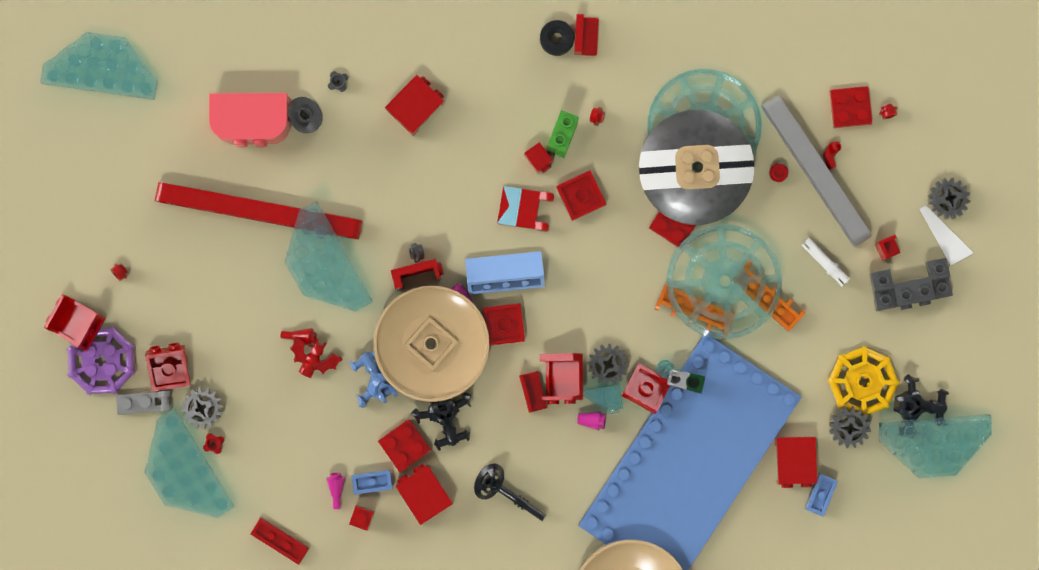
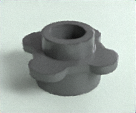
(339, 86)
(416, 252)

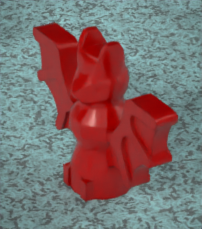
(312, 361)

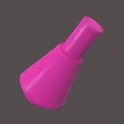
(336, 485)

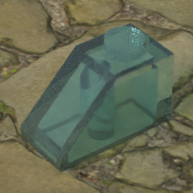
(605, 398)

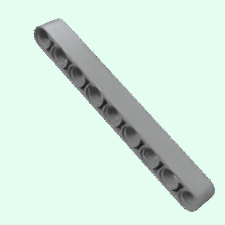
(816, 171)

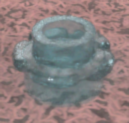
(664, 364)

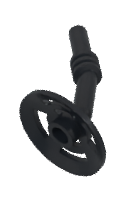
(495, 486)

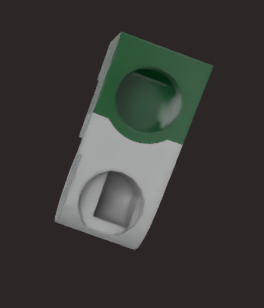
(686, 381)

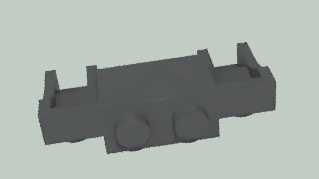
(906, 293)

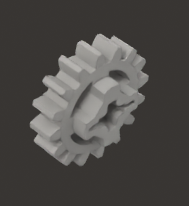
(209, 405)

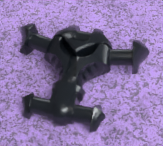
(913, 404)
(444, 413)

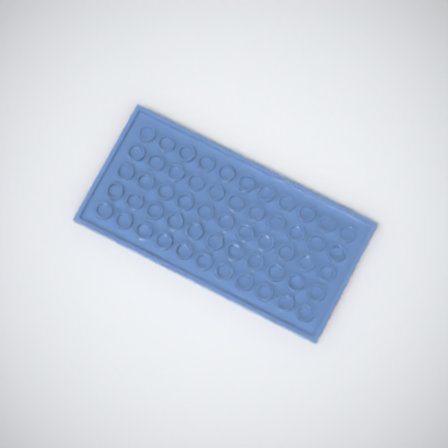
(692, 456)

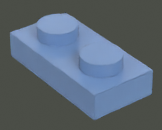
(372, 482)
(821, 495)

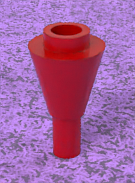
(306, 335)

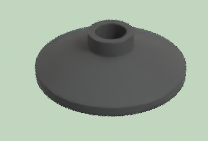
(308, 110)

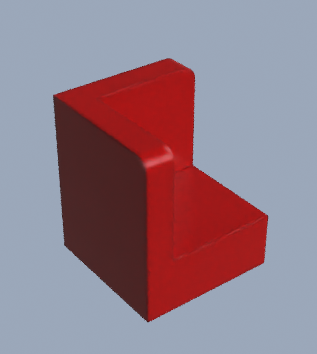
(887, 247)

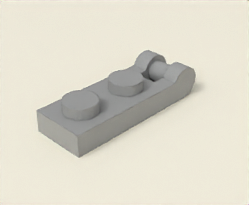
(142, 402)

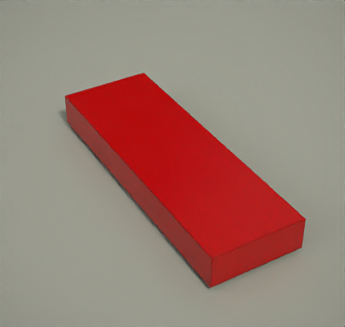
(279, 541)

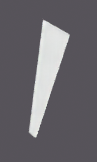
(950, 244)

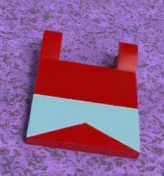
(520, 208)

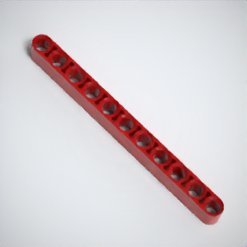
(248, 208)

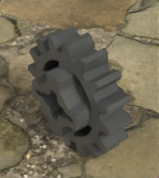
(949, 205)
(599, 360)
(841, 426)

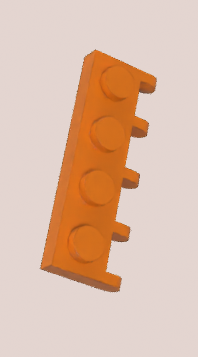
(687, 307)
(783, 312)

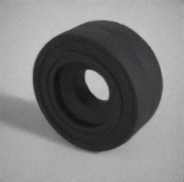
(562, 28)

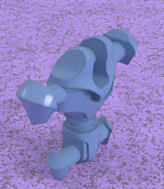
(378, 385)

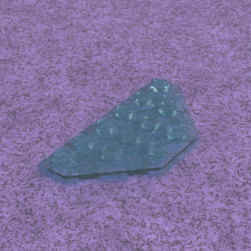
(100, 65)
(322, 264)
(935, 445)
(182, 472)

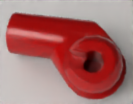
(829, 154)

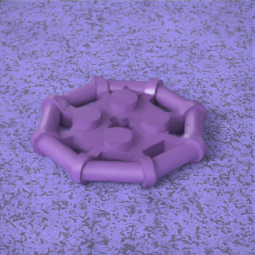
(109, 369)

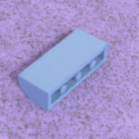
(504, 272)

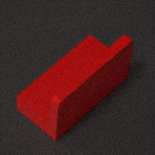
(586, 35)
(533, 391)

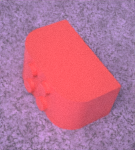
(249, 118)

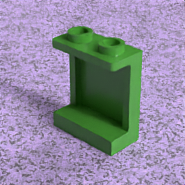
(562, 134)

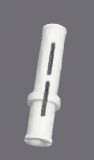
(831, 267)

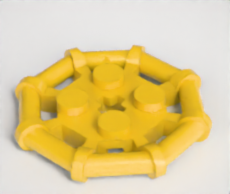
(869, 371)

